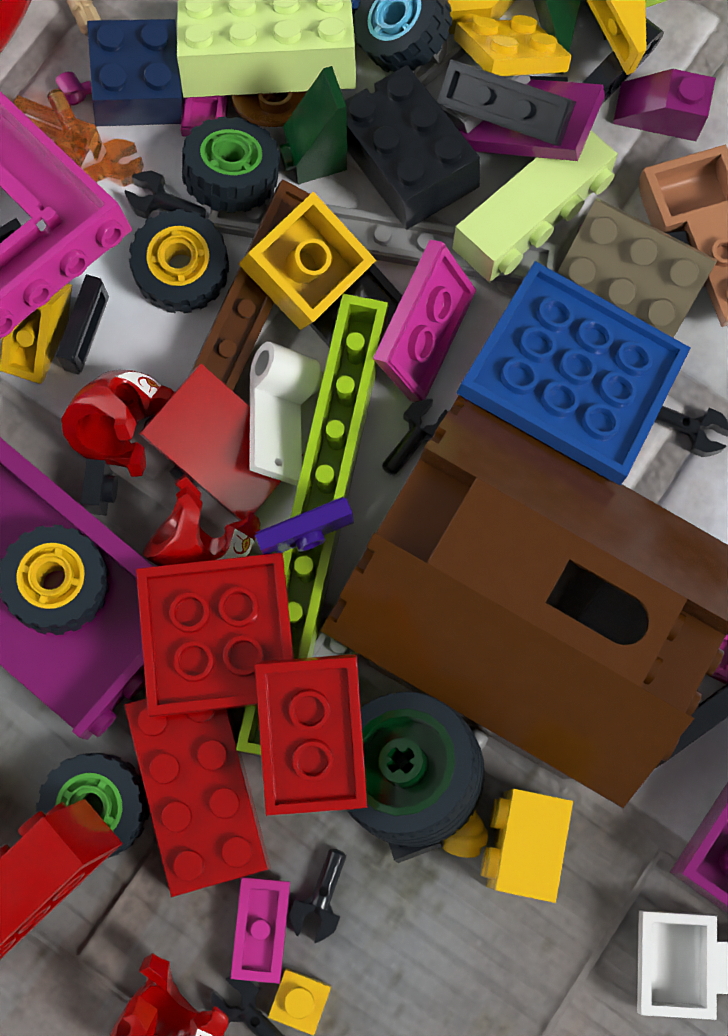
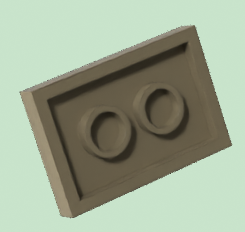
(636, 267)

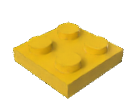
(512, 46)

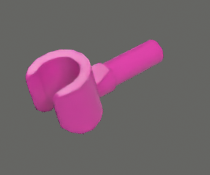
(72, 88)

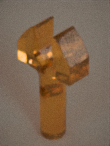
(72, 129)
(111, 168)

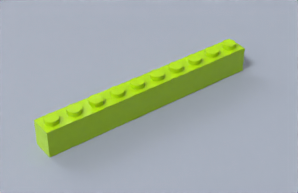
(327, 472)

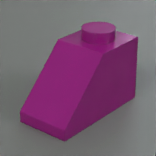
(666, 103)

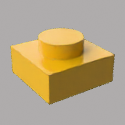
(299, 1001)

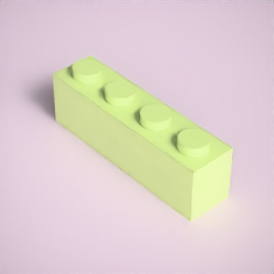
(530, 207)

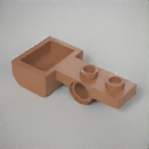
(693, 198)

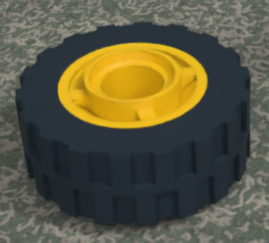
(176, 235)
(38, 555)

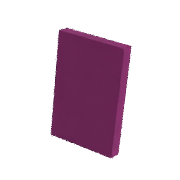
(501, 140)

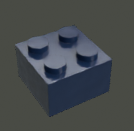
(134, 72)

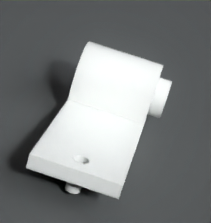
(278, 388)

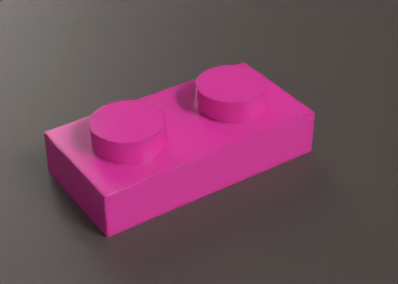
(260, 930)

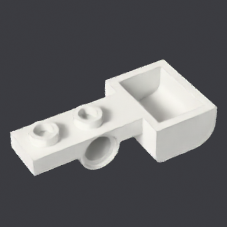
(680, 965)

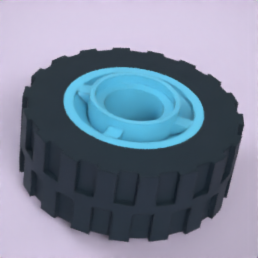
(401, 31)

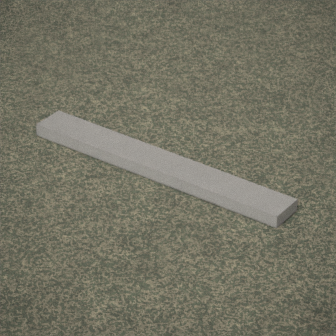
(388, 239)

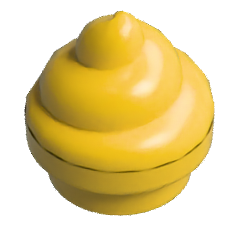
(468, 839)

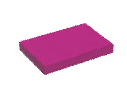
(425, 322)

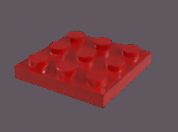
(208, 629)

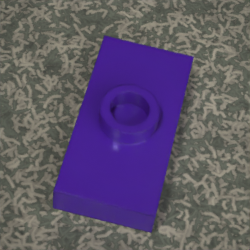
(306, 529)

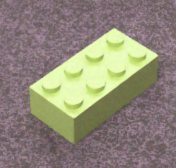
(263, 45)

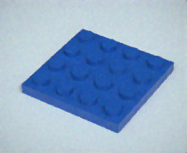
(575, 372)

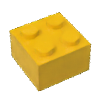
(307, 261)
(527, 844)

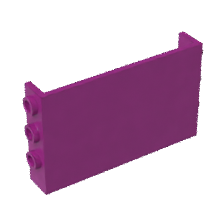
(102, 663)

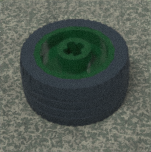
(441, 786)

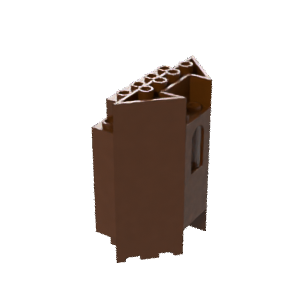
(461, 612)

